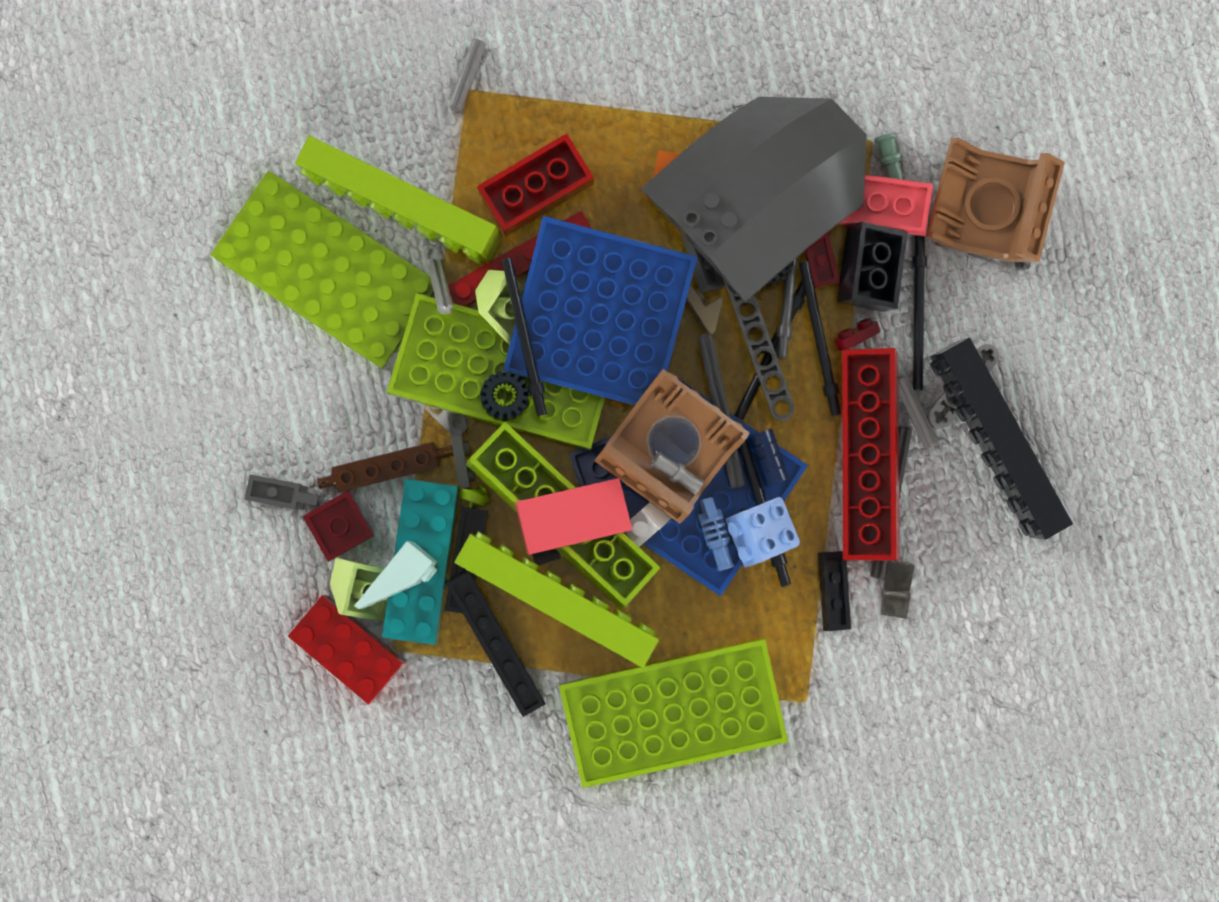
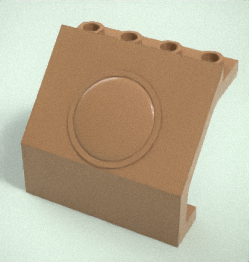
(994, 203)

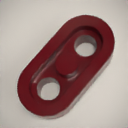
(851, 337)

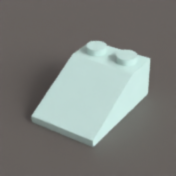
(404, 571)

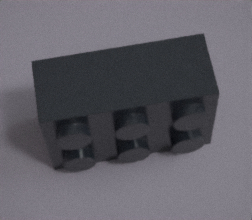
(872, 267)

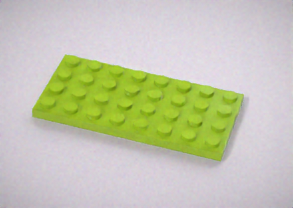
(323, 268)
(452, 355)
(673, 712)

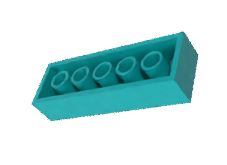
(429, 521)

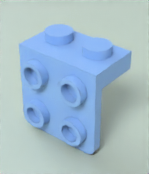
(762, 532)

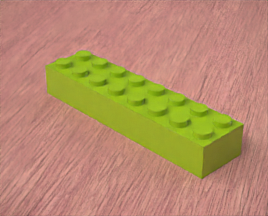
(398, 199)
(521, 473)
(556, 599)

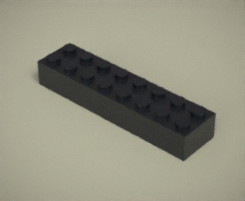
(1000, 440)

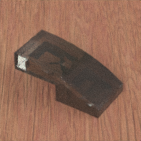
(896, 589)

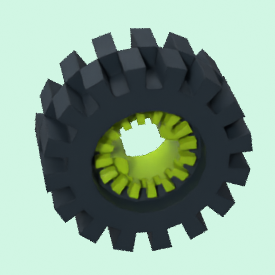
(511, 384)

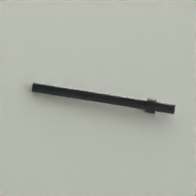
(919, 263)
(798, 301)
(535, 388)
(831, 388)
(780, 560)

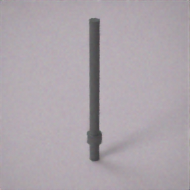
(784, 331)

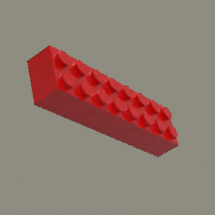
(870, 454)

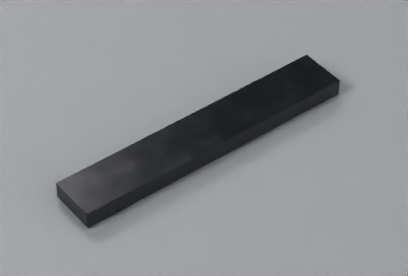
(495, 642)

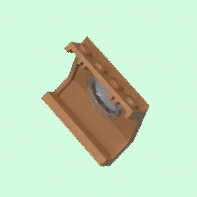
(681, 427)

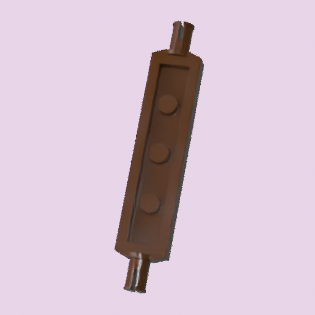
(385, 467)

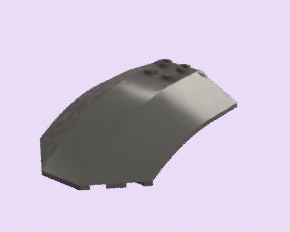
(764, 186)

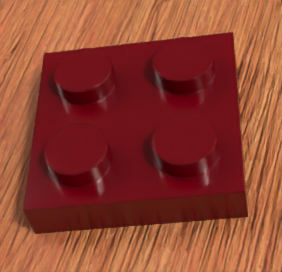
(338, 526)

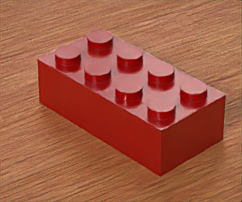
(536, 184)
(347, 649)

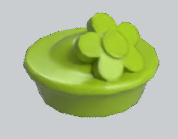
(474, 496)

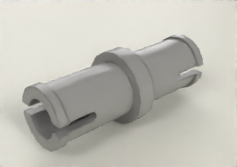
(677, 473)

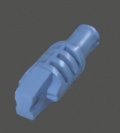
(715, 533)

